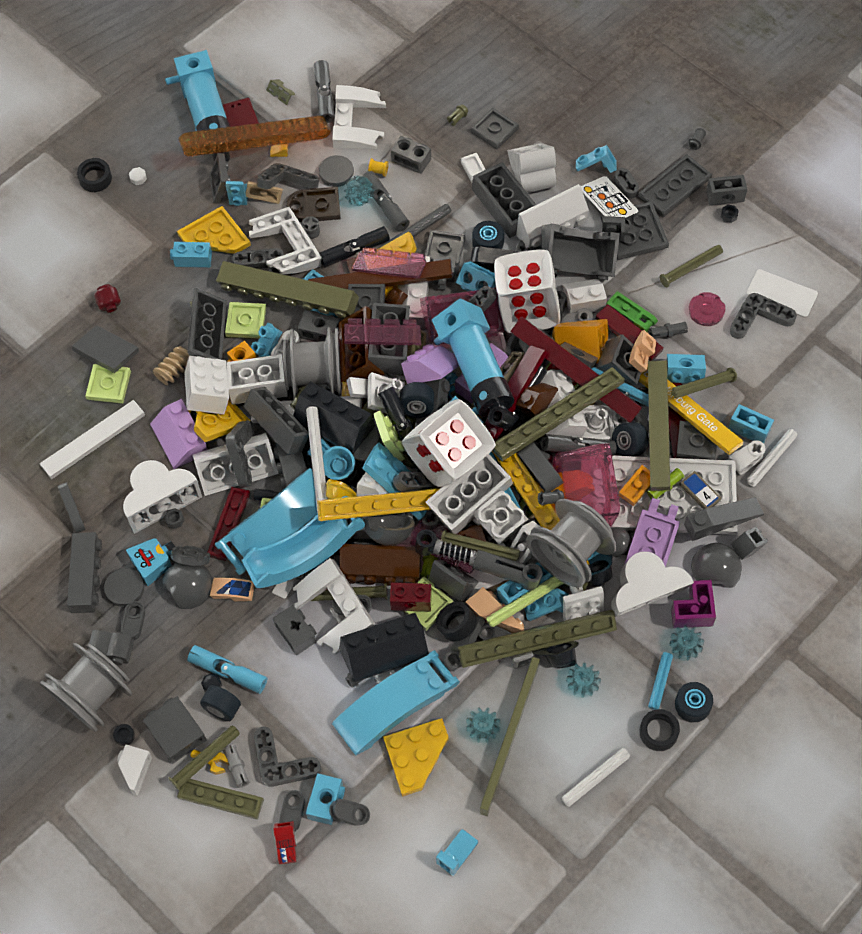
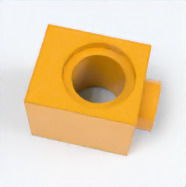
(242, 350)

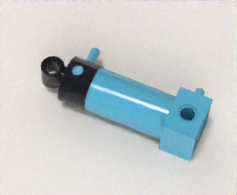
(200, 90)
(464, 329)

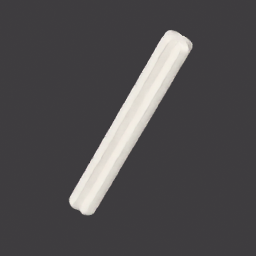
(771, 457)
(595, 777)

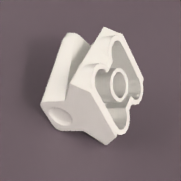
(500, 517)

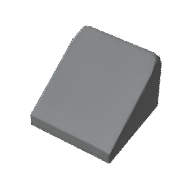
(521, 659)

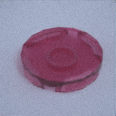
(706, 309)

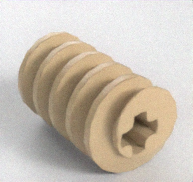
(171, 365)

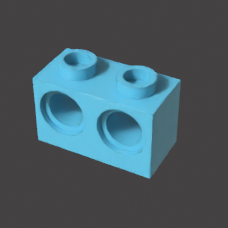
(478, 274)

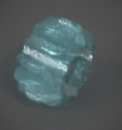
(358, 190)
(686, 635)
(583, 687)
(483, 717)

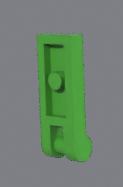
(632, 311)

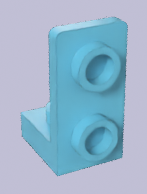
(599, 154)
(236, 193)
(548, 603)
(456, 852)

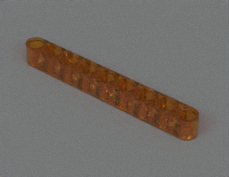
(254, 135)

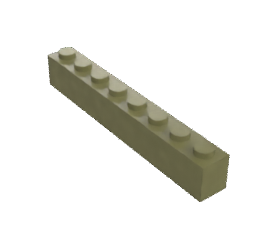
(287, 289)

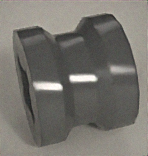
(311, 222)

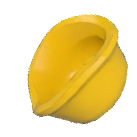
(338, 489)

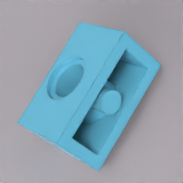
(685, 367)
(750, 424)
(323, 787)

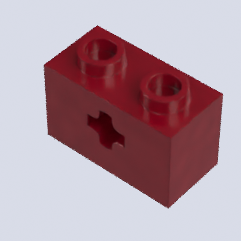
(410, 597)

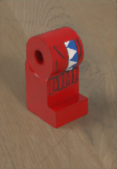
(285, 842)

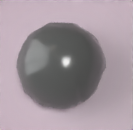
(622, 540)

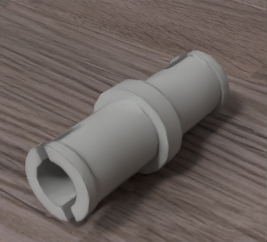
(236, 766)

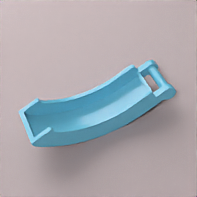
(274, 520)
(299, 551)
(393, 702)

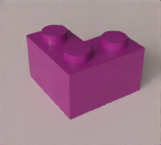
(698, 610)

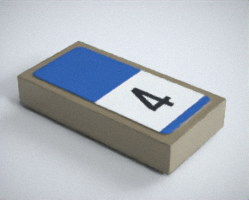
(700, 491)

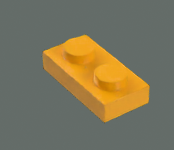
(636, 486)

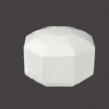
(137, 176)

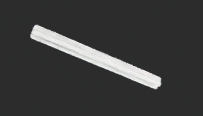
(316, 453)

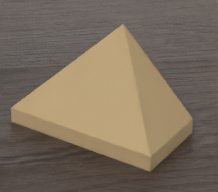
(270, 195)

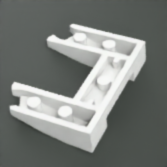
(343, 133)
(284, 221)
(331, 577)

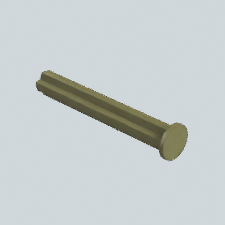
(690, 265)
(704, 383)
(475, 544)
(370, 591)
(204, 757)

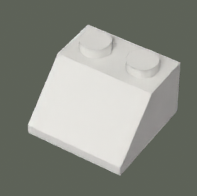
(585, 294)

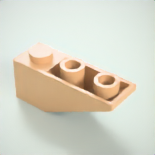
(485, 603)

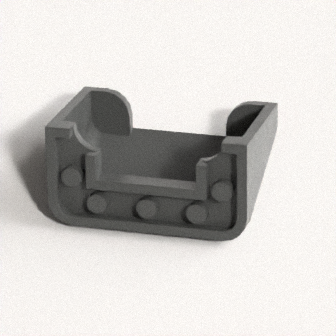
(581, 250)

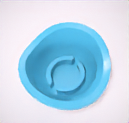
(338, 462)

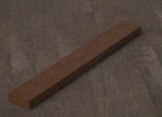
(432, 271)

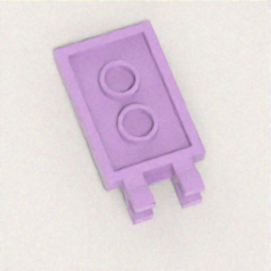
(655, 532)

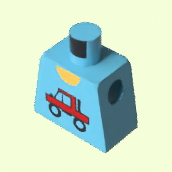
(151, 559)

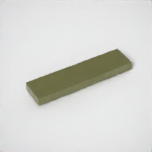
(221, 798)

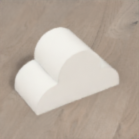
(534, 166)
(157, 492)
(647, 581)

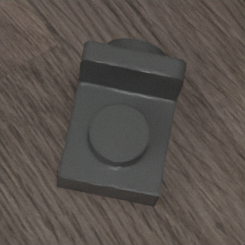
(615, 225)

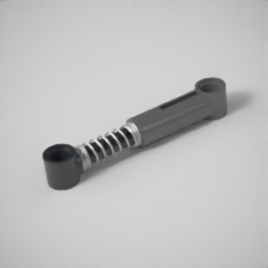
(480, 560)

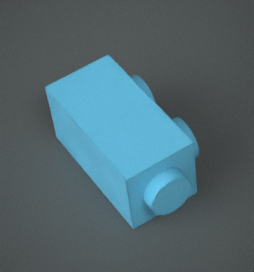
(191, 254)

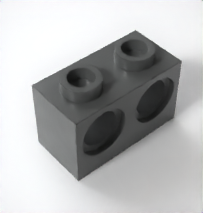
(411, 154)

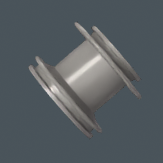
(313, 362)
(571, 542)
(87, 685)

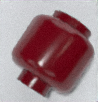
(107, 298)

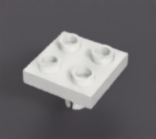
(377, 384)
(599, 422)
(583, 602)

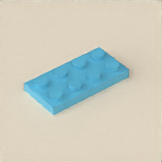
(383, 468)

